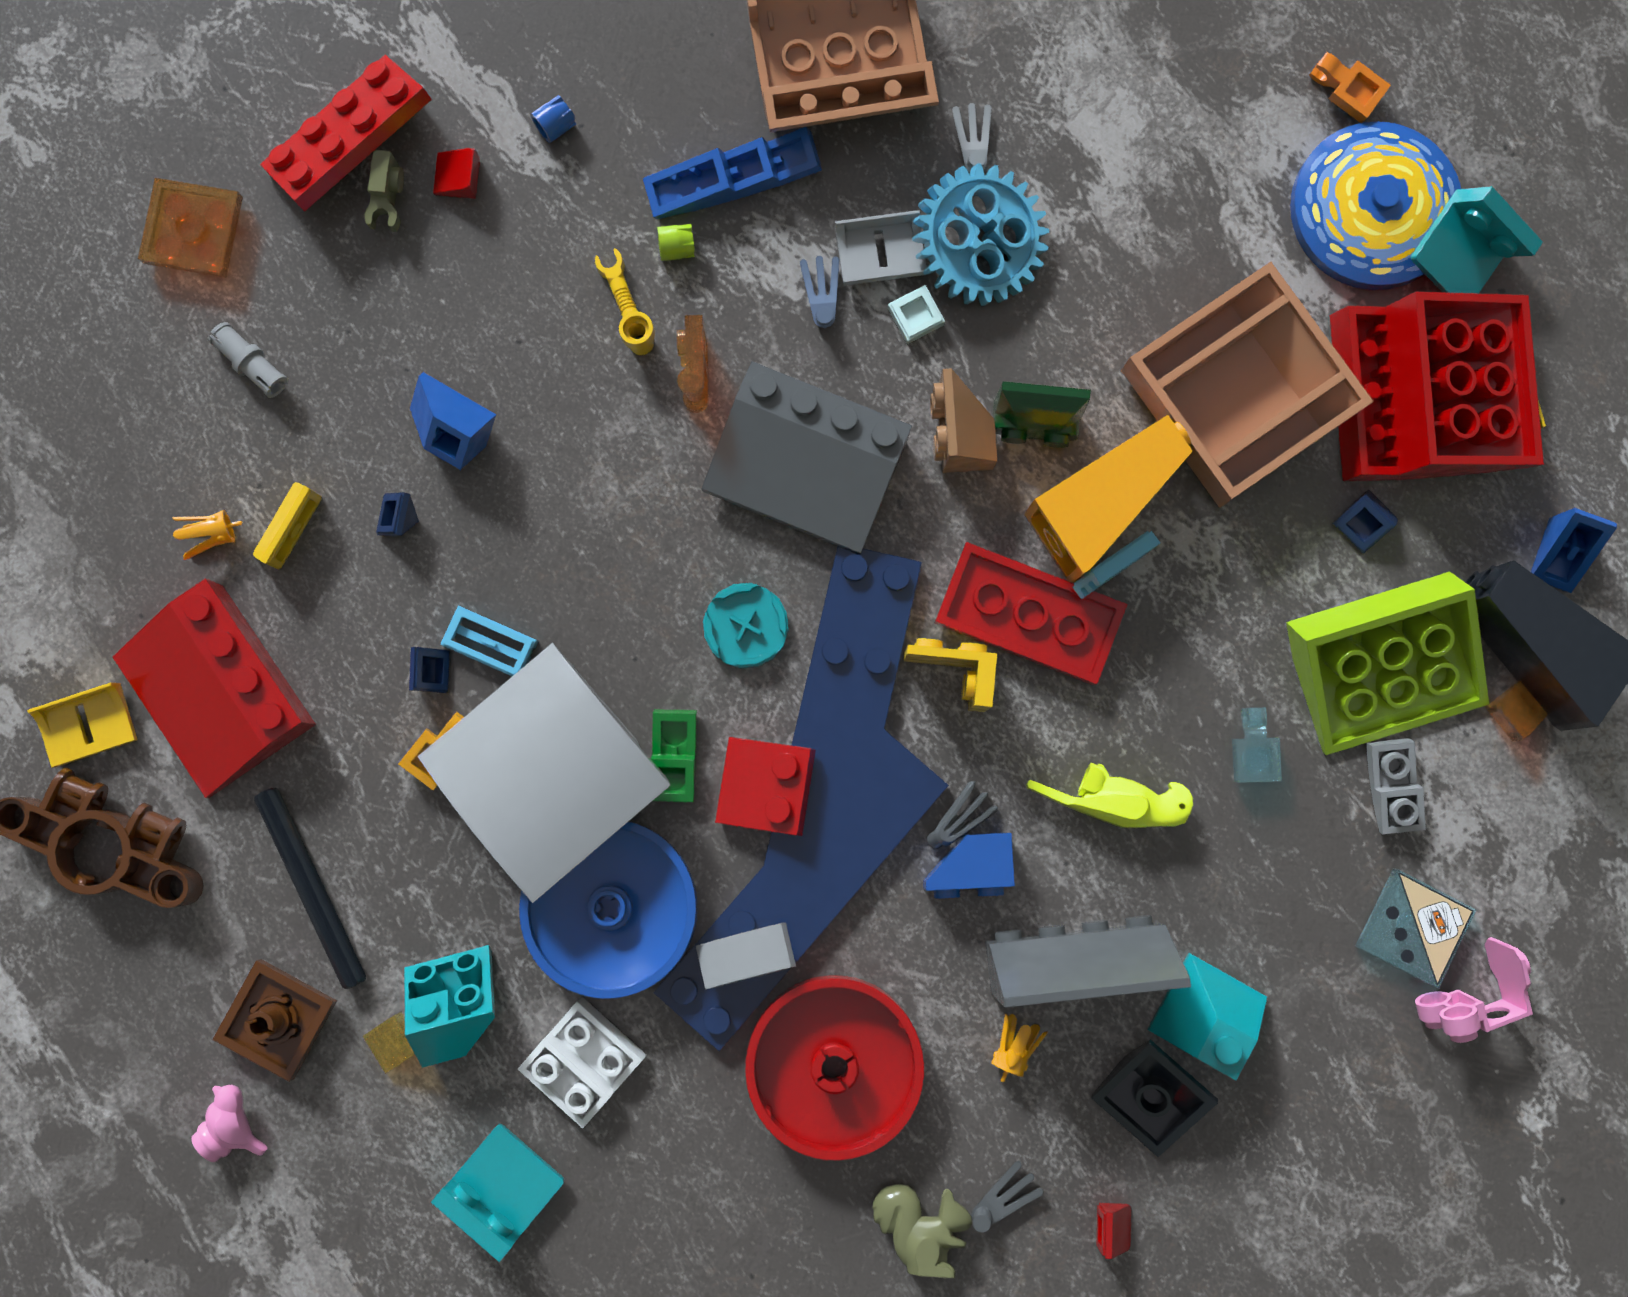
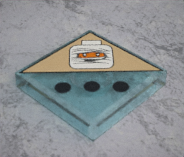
(1416, 928)

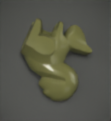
(919, 1239)

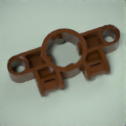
(146, 841)

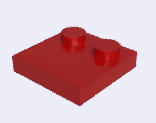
(765, 786)

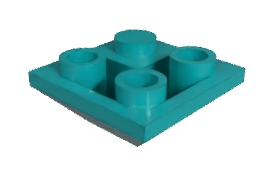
(448, 1004)

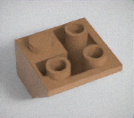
(965, 428)

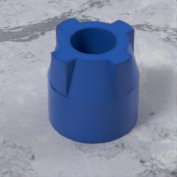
(553, 119)

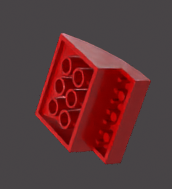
(1445, 386)

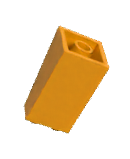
(1099, 502)

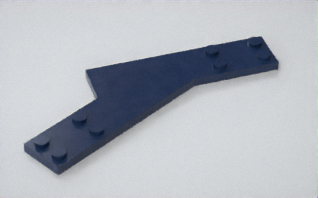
(860, 793)

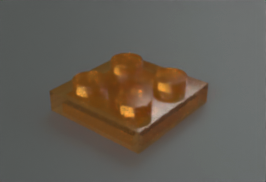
(190, 227)

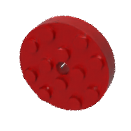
(842, 1113)

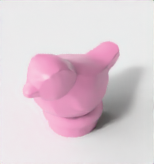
(225, 1127)

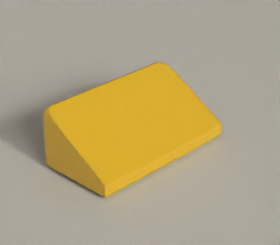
(287, 525)

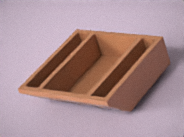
(1247, 383)

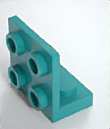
(1472, 240)
(498, 1191)

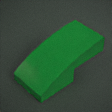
(675, 752)

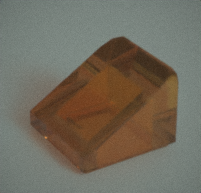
(1517, 712)

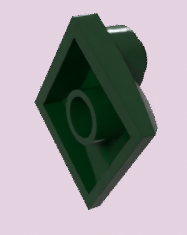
(1039, 413)

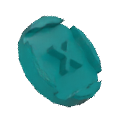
(745, 625)

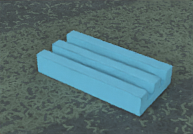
(1115, 564)
(454, 627)

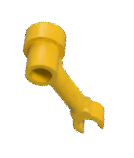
(632, 322)

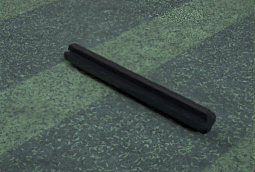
(310, 888)

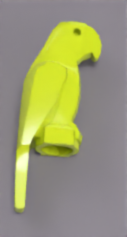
(1123, 800)

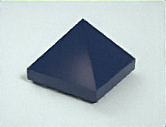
(396, 514)
(429, 670)

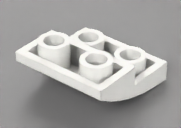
(582, 1062)

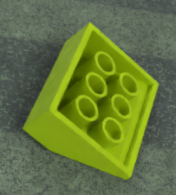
(1390, 661)

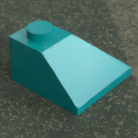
(1211, 1019)

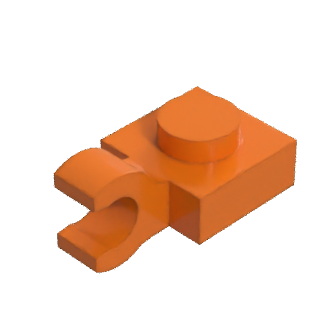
(1355, 88)

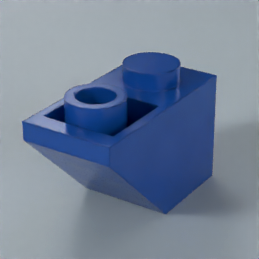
(449, 422)
(974, 862)

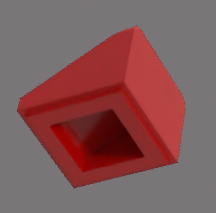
(457, 173)
(1113, 1229)

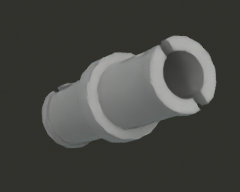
(247, 359)

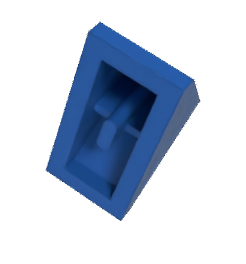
(1570, 547)

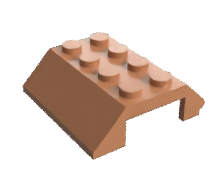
(839, 60)

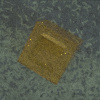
(389, 1042)

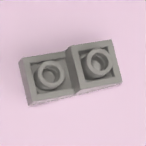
(1394, 786)
(745, 955)

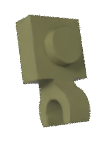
(384, 182)

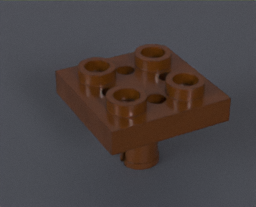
(250, 1027)

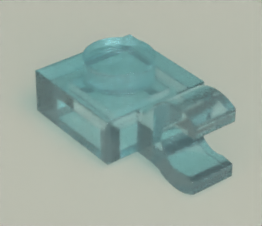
(1256, 756)

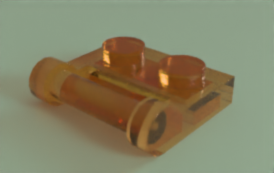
(693, 350)

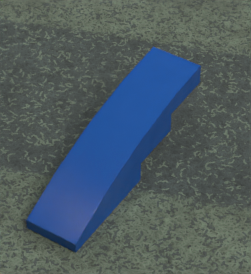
(732, 174)

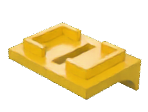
(64, 730)

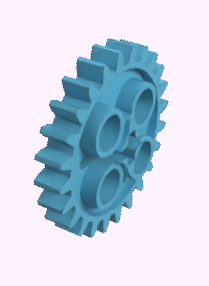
(1004, 206)

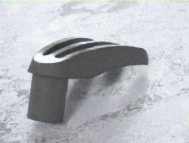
(953, 826)
(992, 1208)

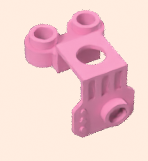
(1464, 1015)

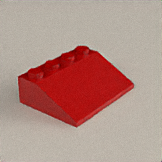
(212, 687)

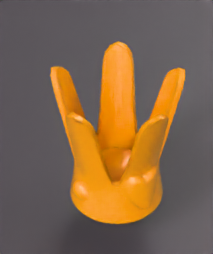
(215, 525)
(1014, 1055)

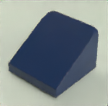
(1366, 521)

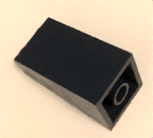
(1551, 645)

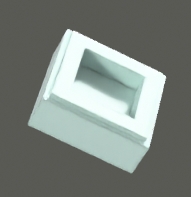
(916, 314)

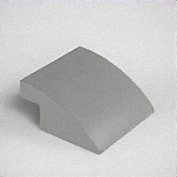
(543, 772)

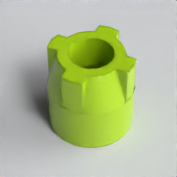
(675, 242)

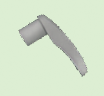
(973, 151)

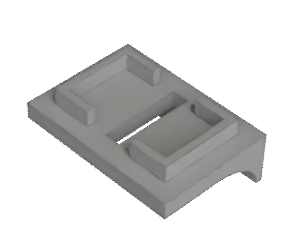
(859, 250)

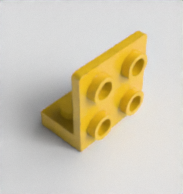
(977, 683)

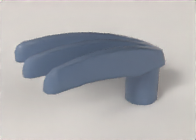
(823, 305)

